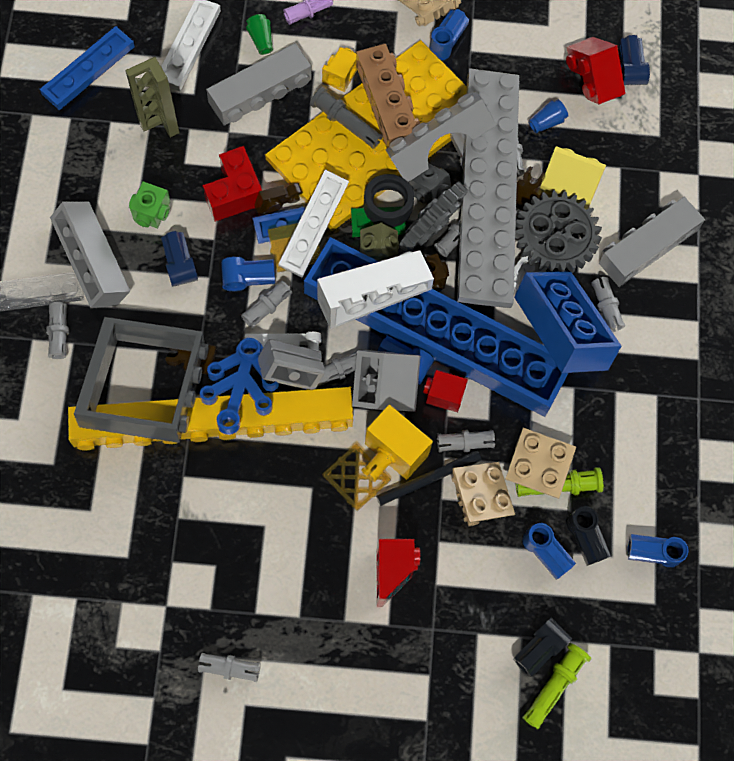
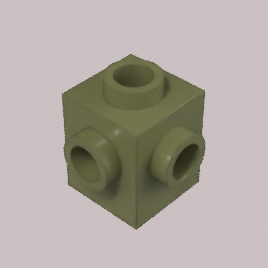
(379, 242)

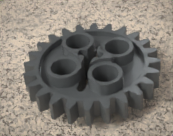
(433, 217)
(572, 250)

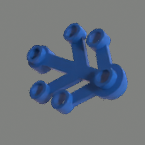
(239, 382)

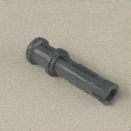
(336, 111)

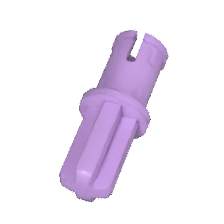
(305, 9)

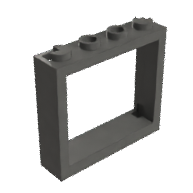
(147, 334)

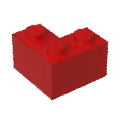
(600, 68)
(237, 190)

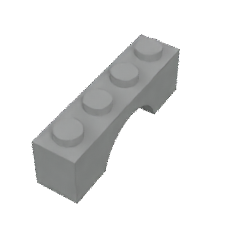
(466, 117)

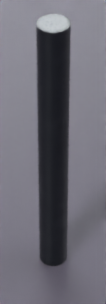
(427, 478)

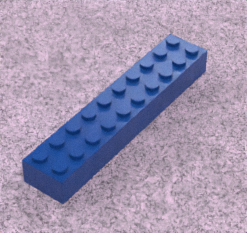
(455, 336)

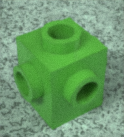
(150, 205)

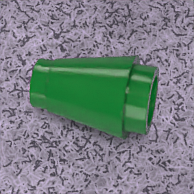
(260, 33)

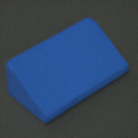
(273, 220)

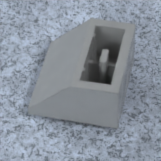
(386, 380)

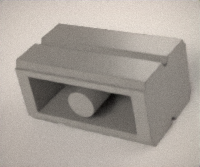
(291, 365)

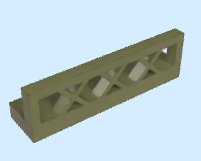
(158, 93)

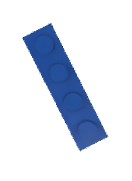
(87, 68)

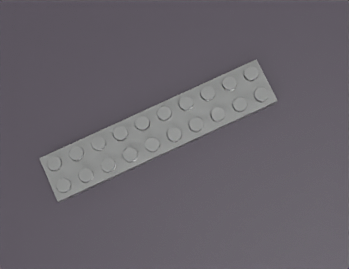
(490, 204)

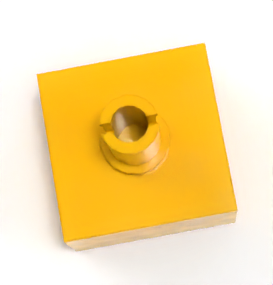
(395, 444)

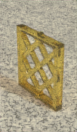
(341, 461)

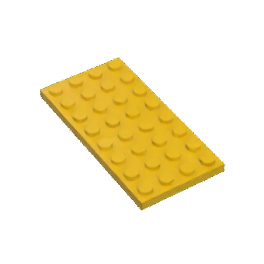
(334, 148)

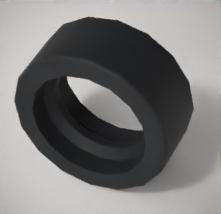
(394, 183)

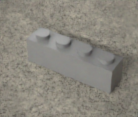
(259, 84)
(651, 240)
(90, 254)

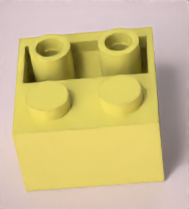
(572, 174)

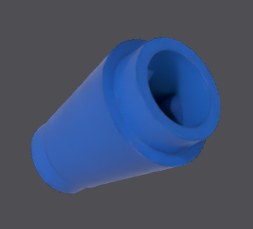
(549, 116)

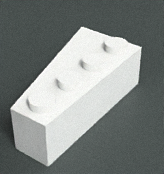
(372, 287)

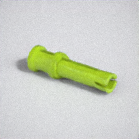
(574, 483)
(563, 675)

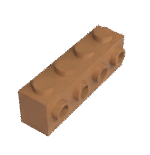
(386, 93)

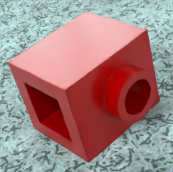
(445, 390)

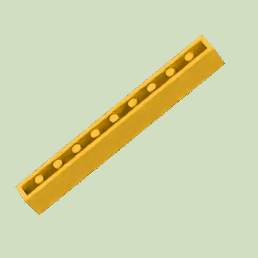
(291, 412)

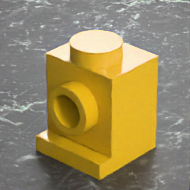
(340, 69)

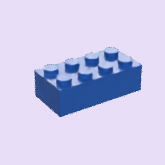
(567, 322)

